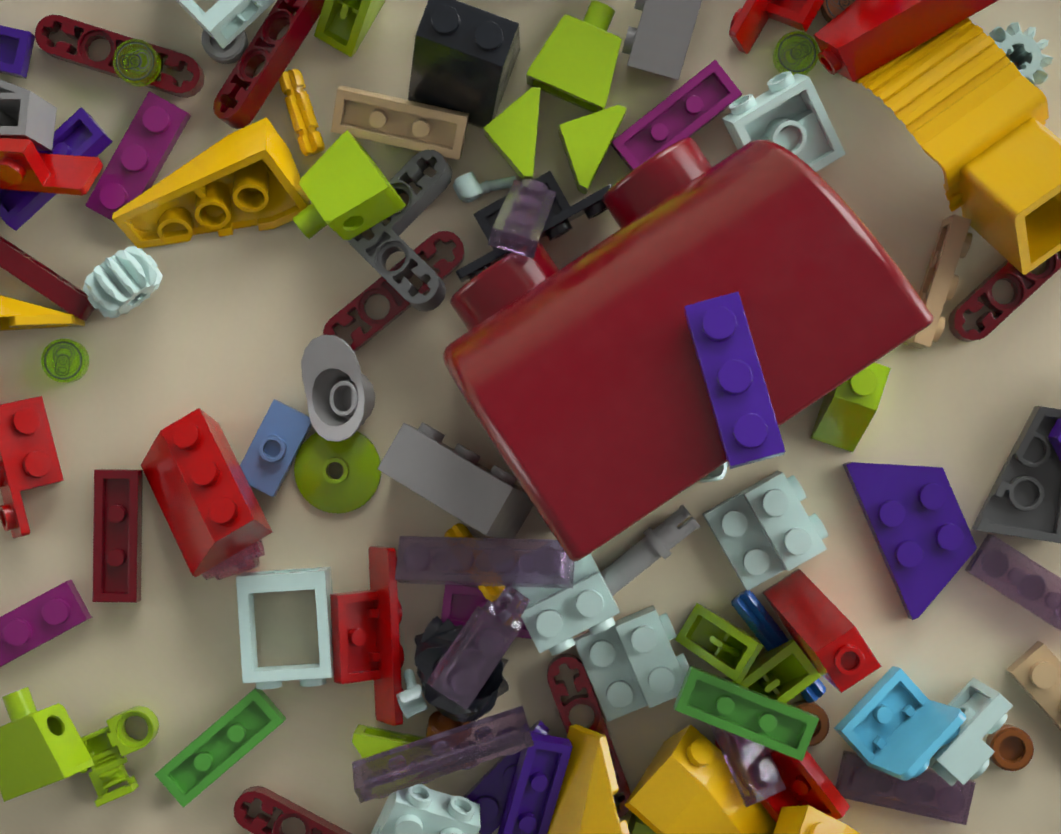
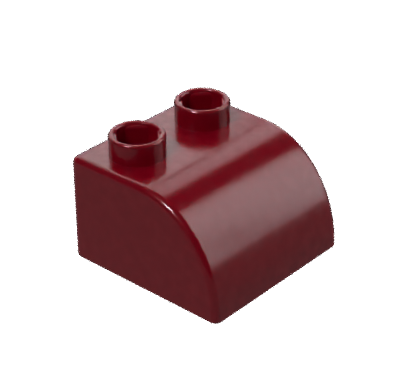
(594, 366)

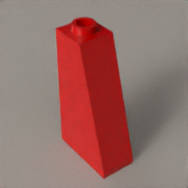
(881, 30)
(821, 631)

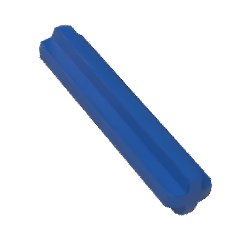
(769, 634)

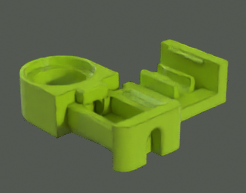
(107, 749)

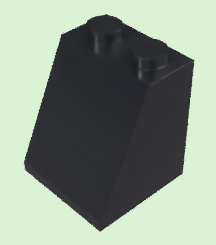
(463, 59)

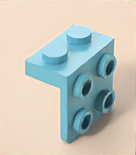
(899, 726)

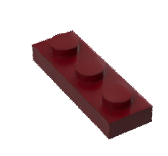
(117, 535)

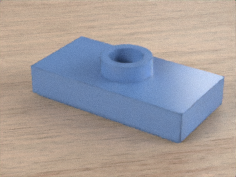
(275, 447)

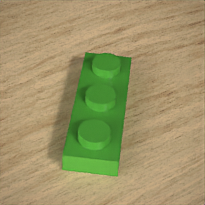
(746, 713)
(220, 746)

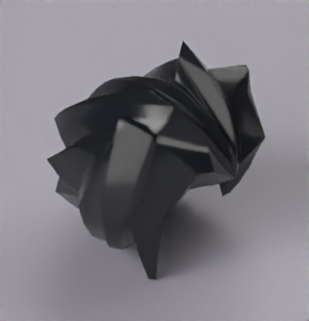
(430, 650)

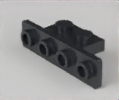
(556, 226)

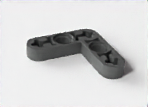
(387, 238)

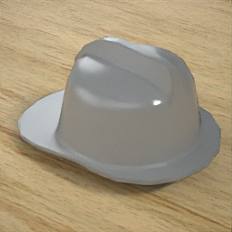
(335, 388)

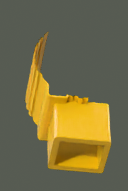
(985, 134)

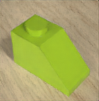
(850, 408)

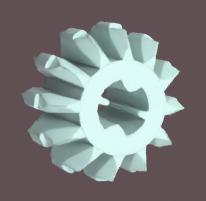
(1024, 51)
(122, 282)

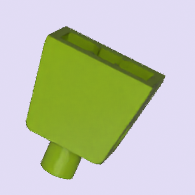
(578, 59)
(346, 192)
(37, 746)

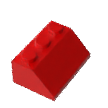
(203, 492)

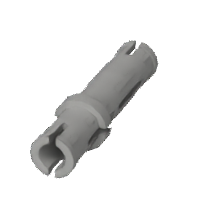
(649, 549)

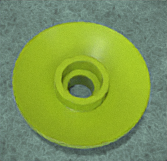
(358, 480)

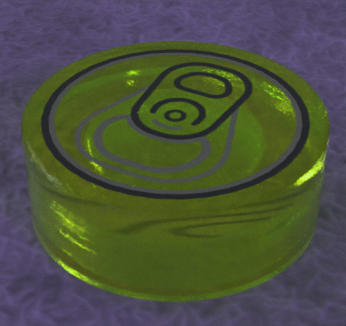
(795, 53)
(136, 62)
(65, 360)

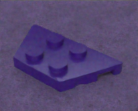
(914, 527)

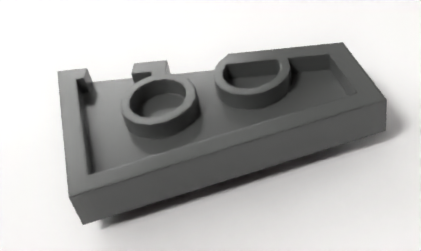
(1028, 488)

